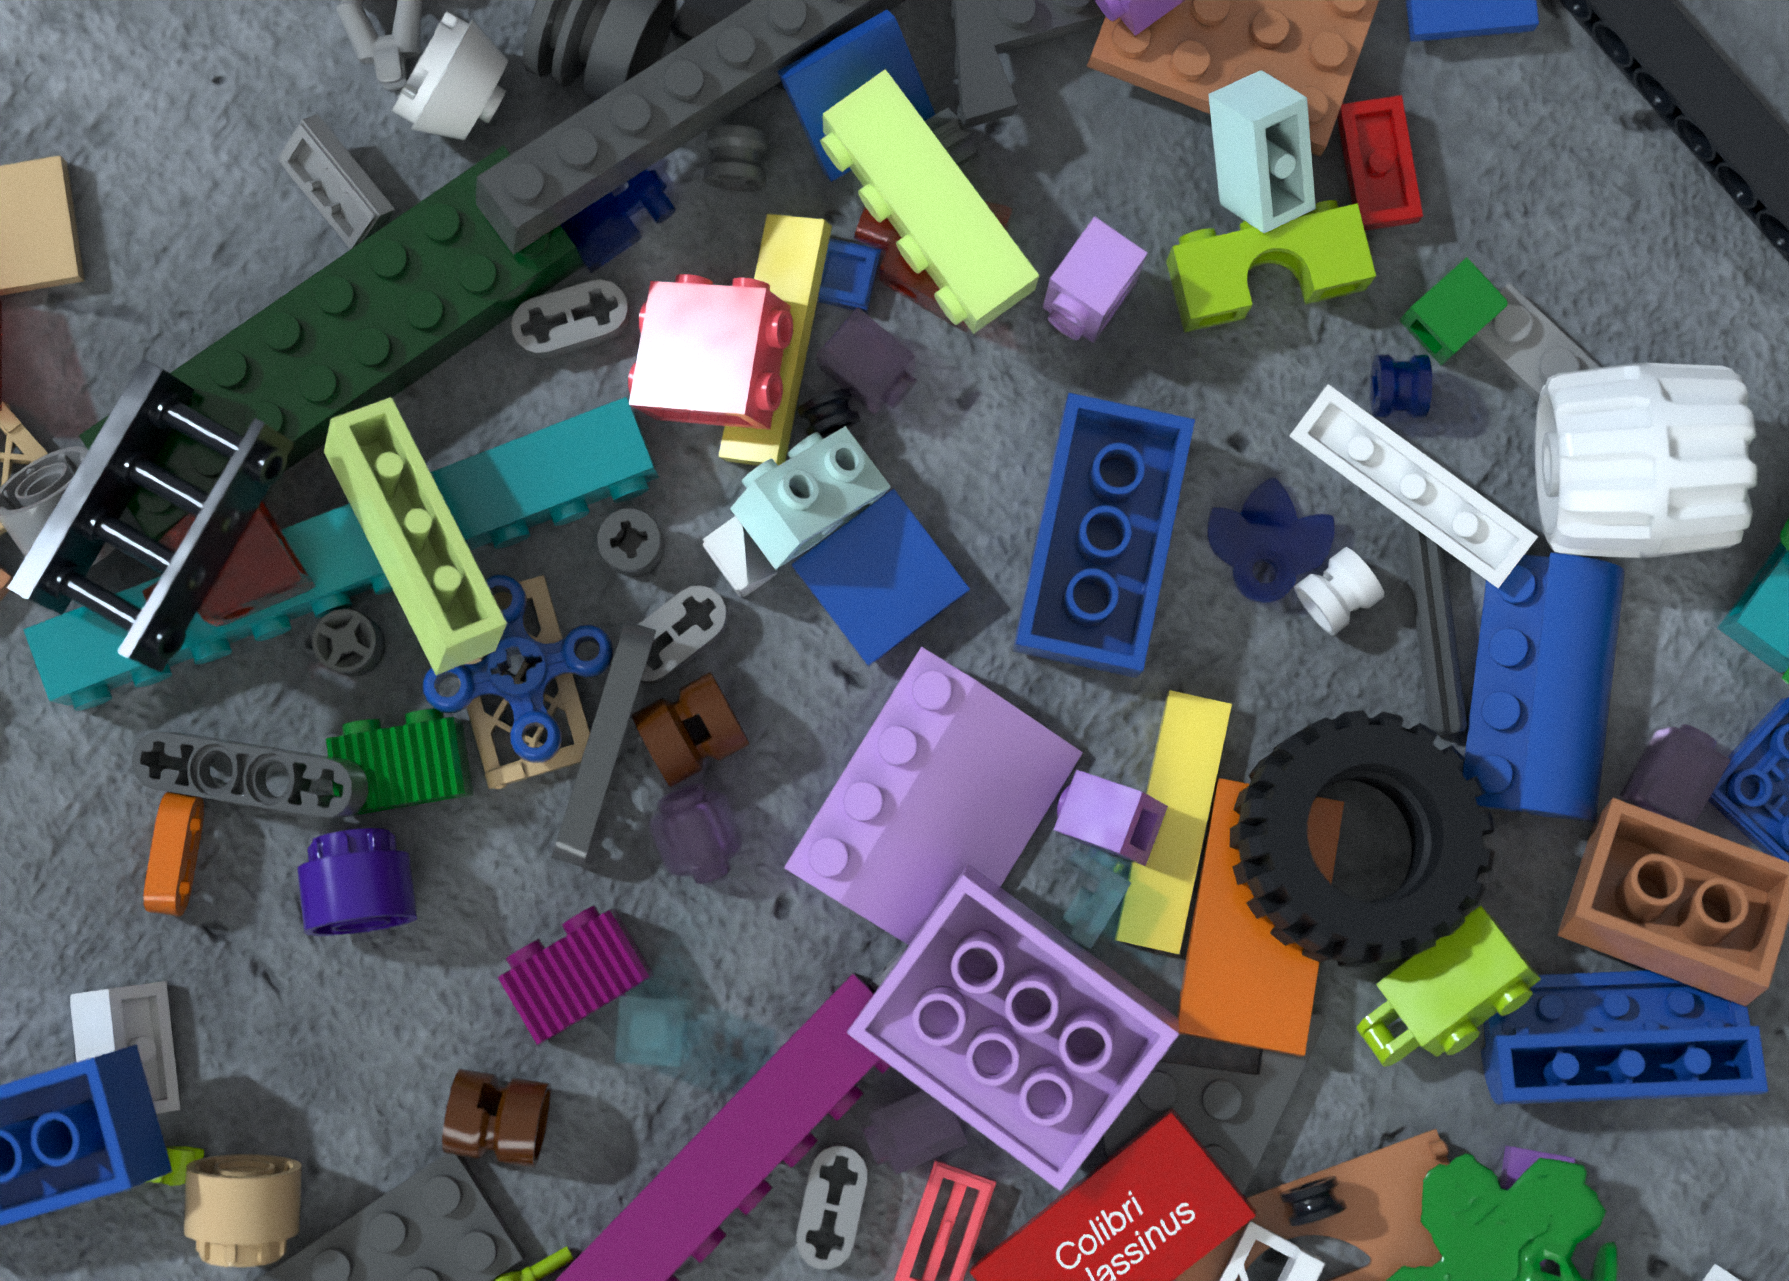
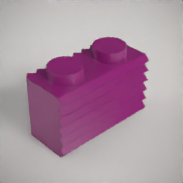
(575, 974)

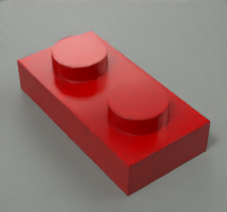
(1380, 162)

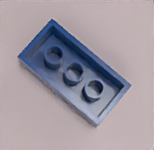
(1103, 535)
(77, 1135)

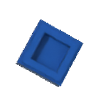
(849, 275)

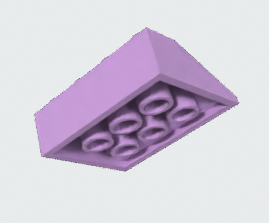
(932, 788)
(1015, 1027)

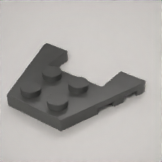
(997, 27)
(1222, 1107)

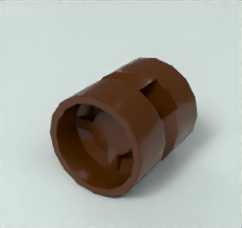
(671, 742)
(496, 1117)

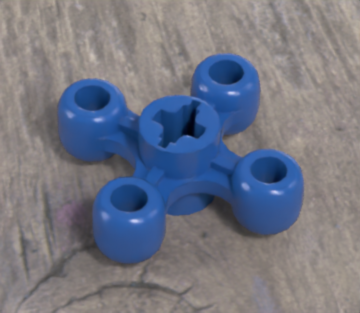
(528, 697)

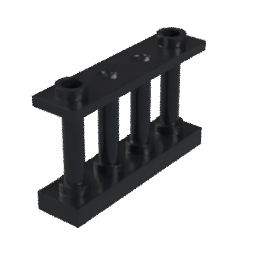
(104, 486)

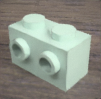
(1262, 151)
(808, 495)

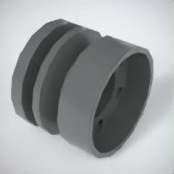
(603, 35)

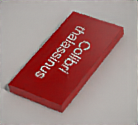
(1129, 1219)

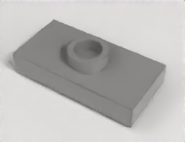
(334, 182)

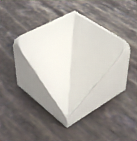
(738, 557)

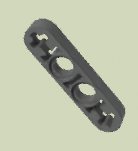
(603, 743)
(249, 774)

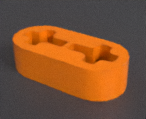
(173, 854)

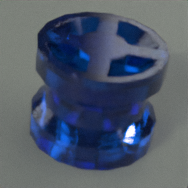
(1401, 386)

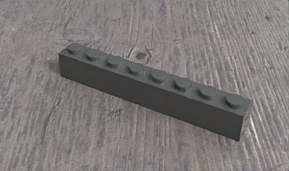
(657, 112)

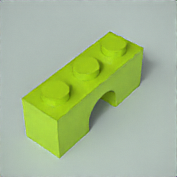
(1321, 248)

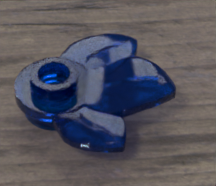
(1269, 533)

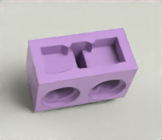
(1092, 281)

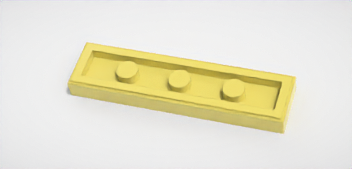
(793, 265)
(1184, 780)

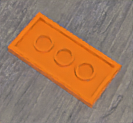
(1236, 975)

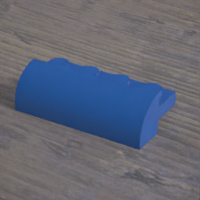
(1545, 686)
(1621, 1041)

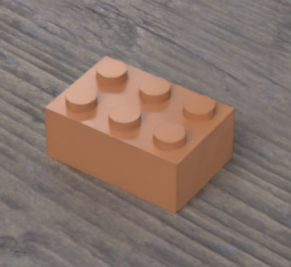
(1679, 902)

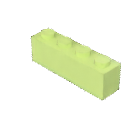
(927, 202)
(414, 536)

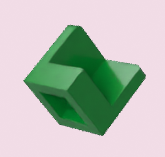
(1453, 311)

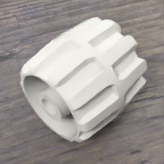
(1644, 460)

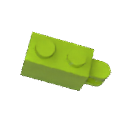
(1450, 991)

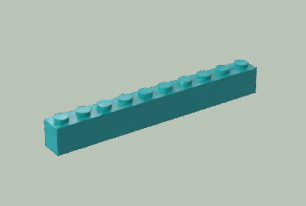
(488, 495)

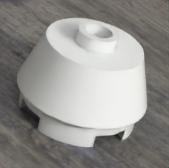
(453, 81)

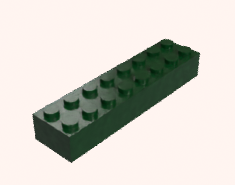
(357, 332)

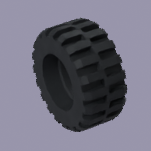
(1441, 823)

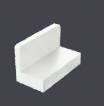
(128, 1017)

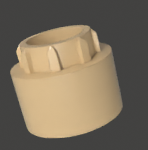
(242, 1208)

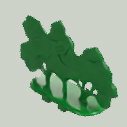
(1507, 1233)

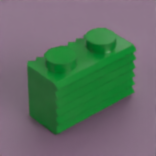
(406, 762)

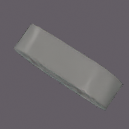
(575, 333)
(693, 640)
(847, 1210)

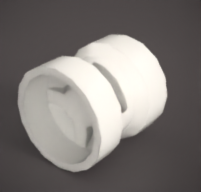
(1341, 589)

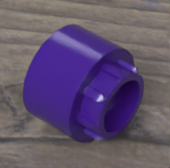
(356, 883)

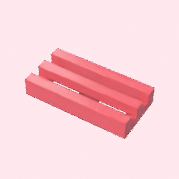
(962, 1179)

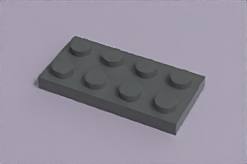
(422, 1230)

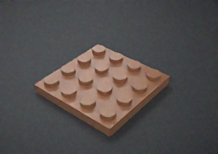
(1222, 41)

